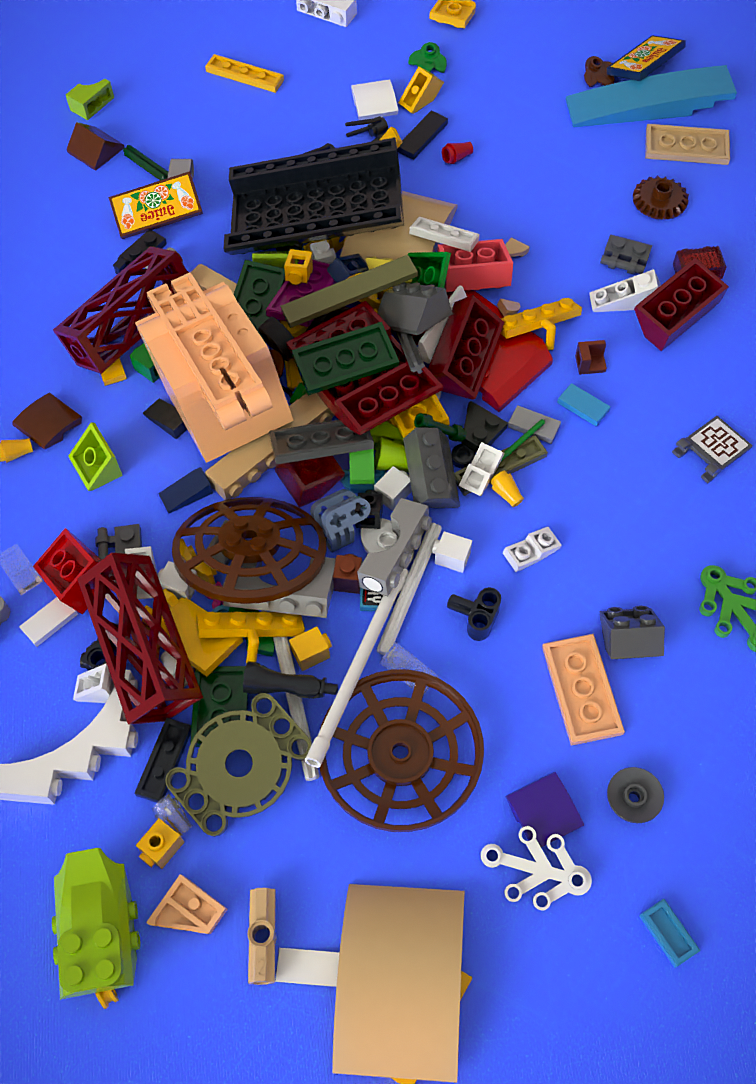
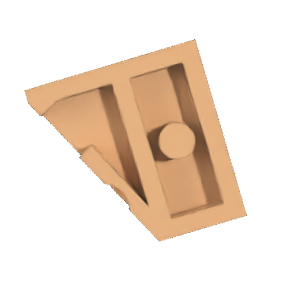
(187, 908)

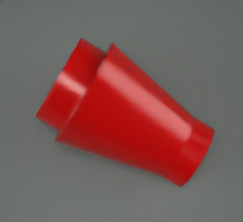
(456, 151)

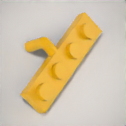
(541, 317)
(248, 625)

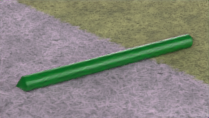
(523, 438)

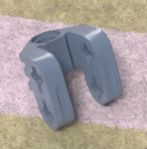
(339, 517)

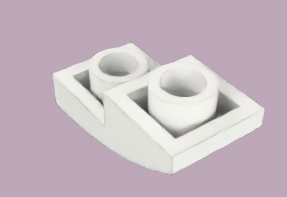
(532, 549)

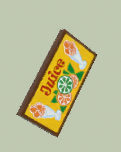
(155, 205)

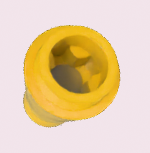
(14, 449)
(506, 487)

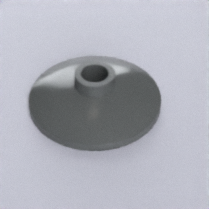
(644, 786)

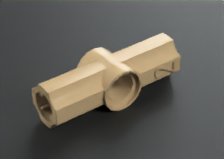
(262, 955)

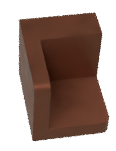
(591, 357)

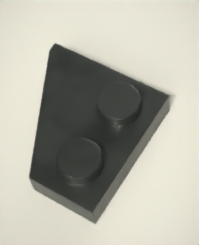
(481, 426)

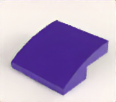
(545, 808)

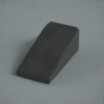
(166, 418)

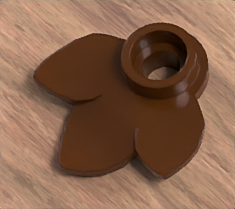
(597, 72)

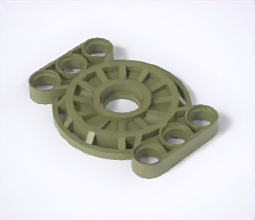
(222, 788)

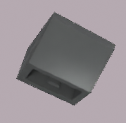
(632, 632)

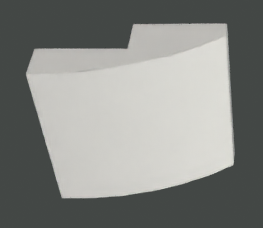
(374, 99)

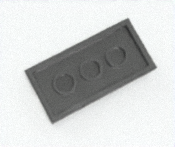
(317, 441)

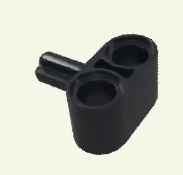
(478, 611)

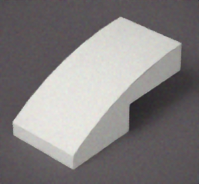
(481, 469)

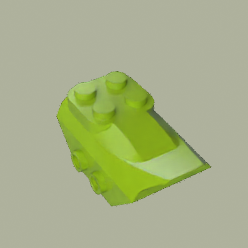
(94, 925)

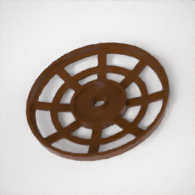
(260, 548)
(419, 746)

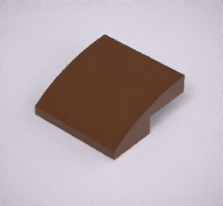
(47, 420)

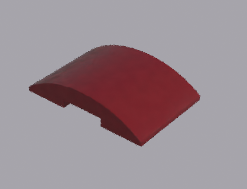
(376, 397)

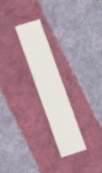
(307, 967)

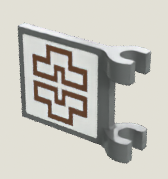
(716, 445)

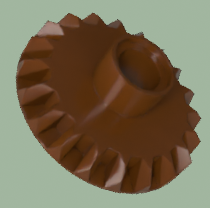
(660, 198)

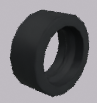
(276, 336)

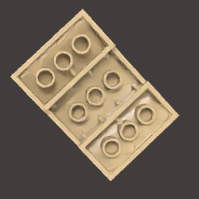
(397, 241)
(399, 983)

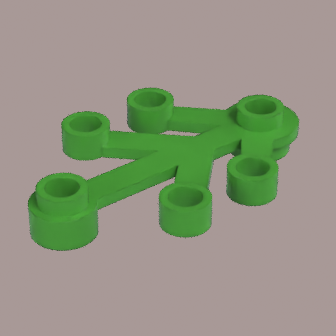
(730, 603)

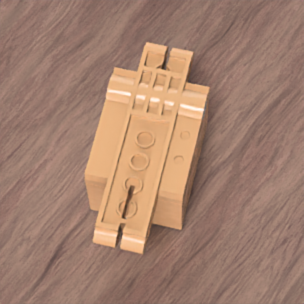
(213, 366)

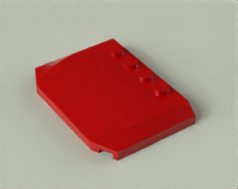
(513, 363)

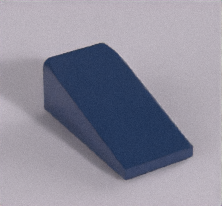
(347, 266)
(186, 490)

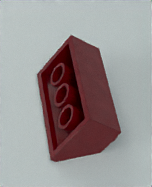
(679, 303)
(466, 347)

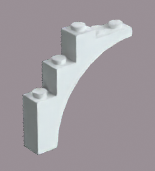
(40, 777)

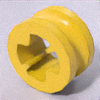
(106, 997)

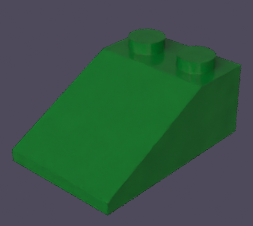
(431, 267)

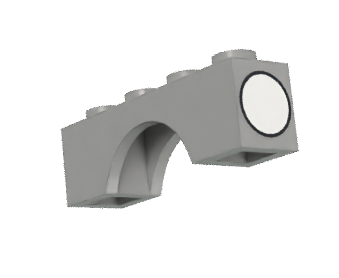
(382, 569)

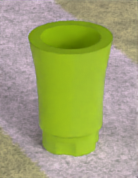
(389, 455)

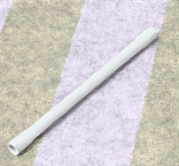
(322, 742)

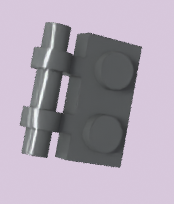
(626, 254)
(125, 538)

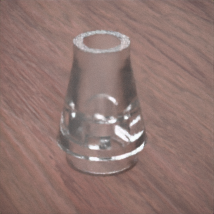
(171, 813)

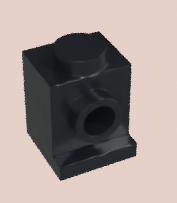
(376, 505)

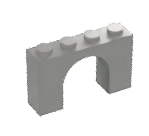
(309, 601)

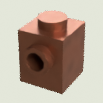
(345, 573)

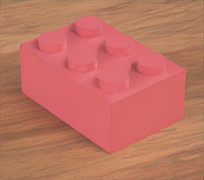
(484, 267)

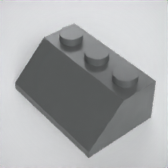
(414, 307)
(431, 468)

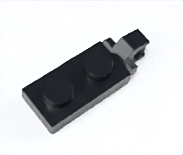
(148, 239)

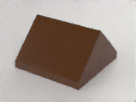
(92, 145)

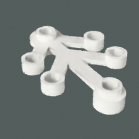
(541, 870)

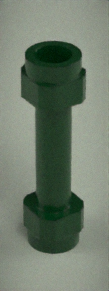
(454, 432)

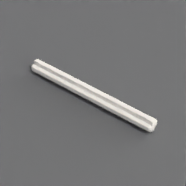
(409, 589)
(295, 704)

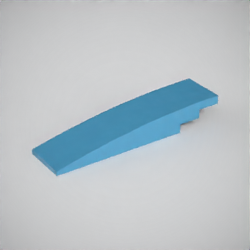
(652, 98)

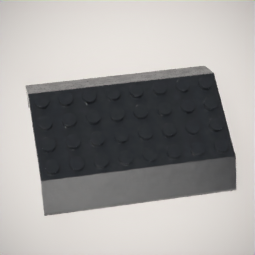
(315, 197)

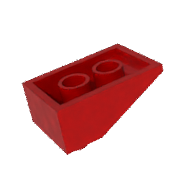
(63, 565)

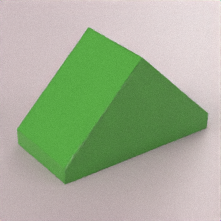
(362, 467)

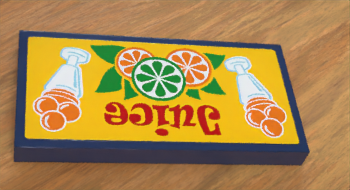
(646, 57)

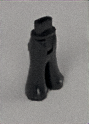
(264, 680)

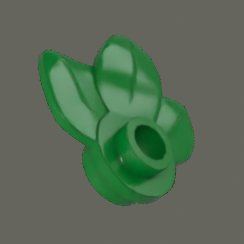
(429, 60)

